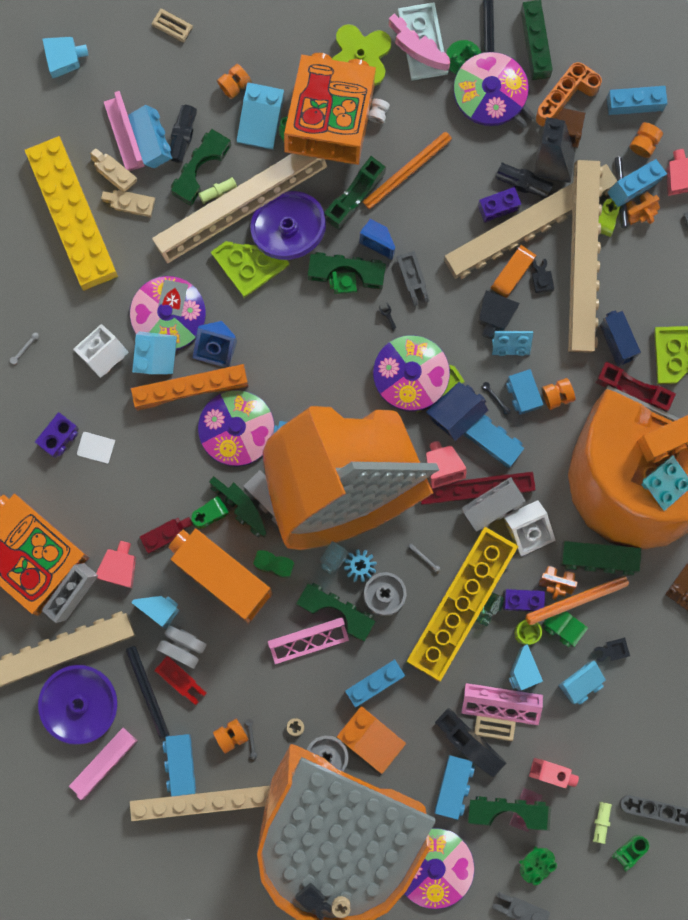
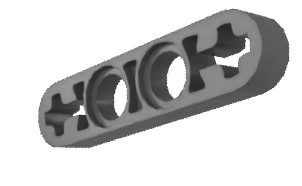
(657, 812)

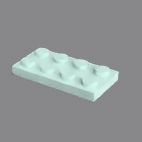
(425, 23)

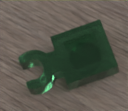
(491, 607)

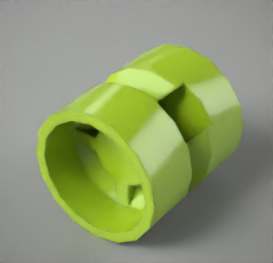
(527, 634)

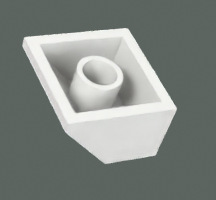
(101, 350)
(529, 528)

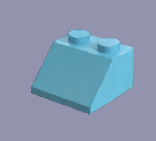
(154, 353)
(158, 609)
(524, 670)
(582, 682)

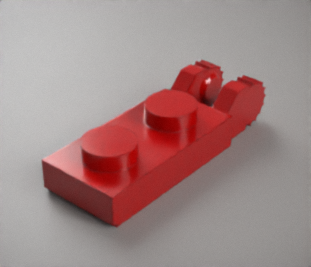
(178, 678)

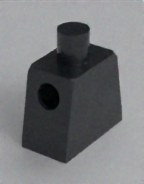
(496, 313)

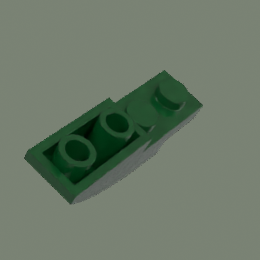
(245, 511)

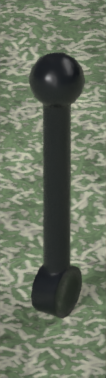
(486, 386)

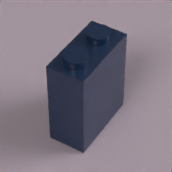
(619, 338)
(458, 410)

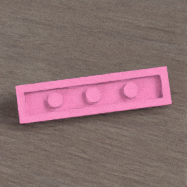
(123, 133)
(309, 632)
(502, 700)
(103, 763)

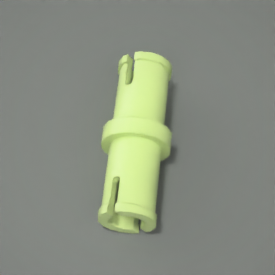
(217, 190)
(602, 822)

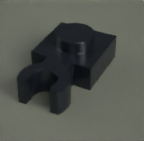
(542, 279)
(615, 650)
(312, 899)

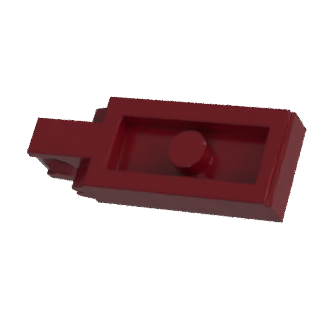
(164, 534)

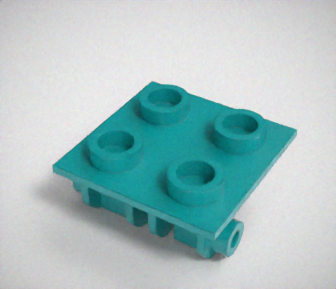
(667, 482)

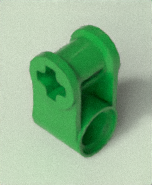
(212, 510)
(630, 852)

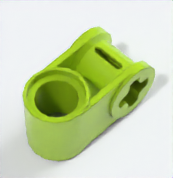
(607, 218)

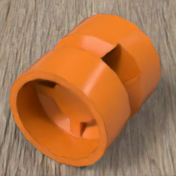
(228, 84)
(647, 137)
(558, 393)
(224, 739)

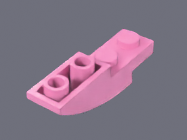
(422, 50)

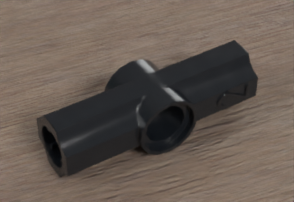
(182, 133)
(524, 180)

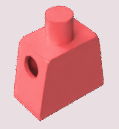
(677, 174)
(449, 464)
(118, 566)
(548, 772)

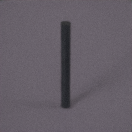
(623, 208)

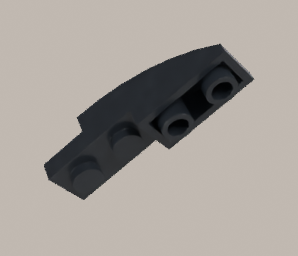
(470, 744)

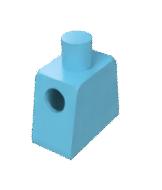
(63, 55)

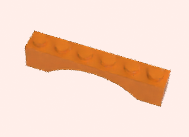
(207, 382)

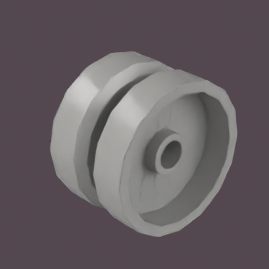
(396, 594)
(181, 647)
(331, 746)

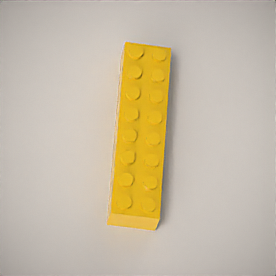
(71, 213)
(462, 604)

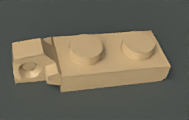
(113, 170)
(130, 202)

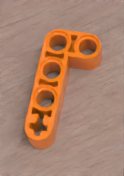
(563, 95)

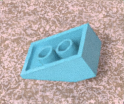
(260, 115)

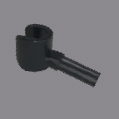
(387, 313)

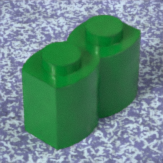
(279, 565)
(566, 627)

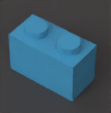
(524, 392)

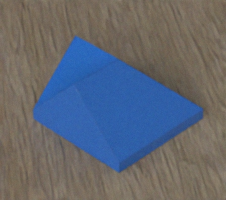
(377, 238)
(215, 344)

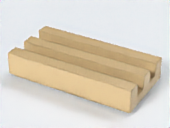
(182, 38)
(478, 725)

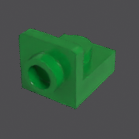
(343, 282)

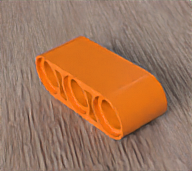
(513, 271)

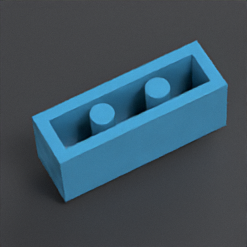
(636, 100)
(150, 136)
(637, 182)
(495, 441)
(374, 683)
(179, 765)
(454, 787)

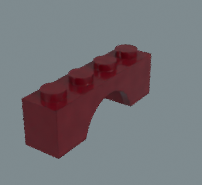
(620, 380)

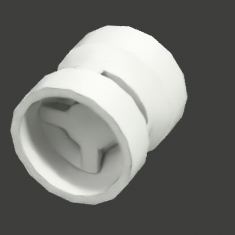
(378, 111)

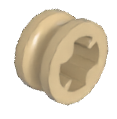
(290, 730)
(337, 911)

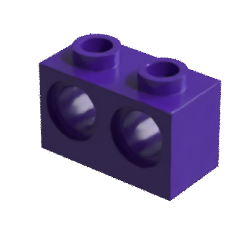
(499, 204)
(52, 432)
(523, 600)

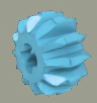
(357, 559)

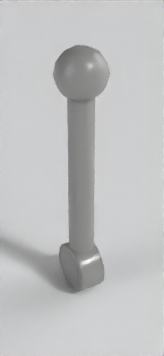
(14, 360)
(436, 568)

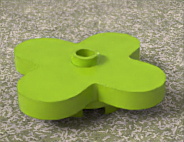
(371, 46)

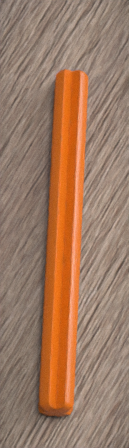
(407, 170)
(577, 600)

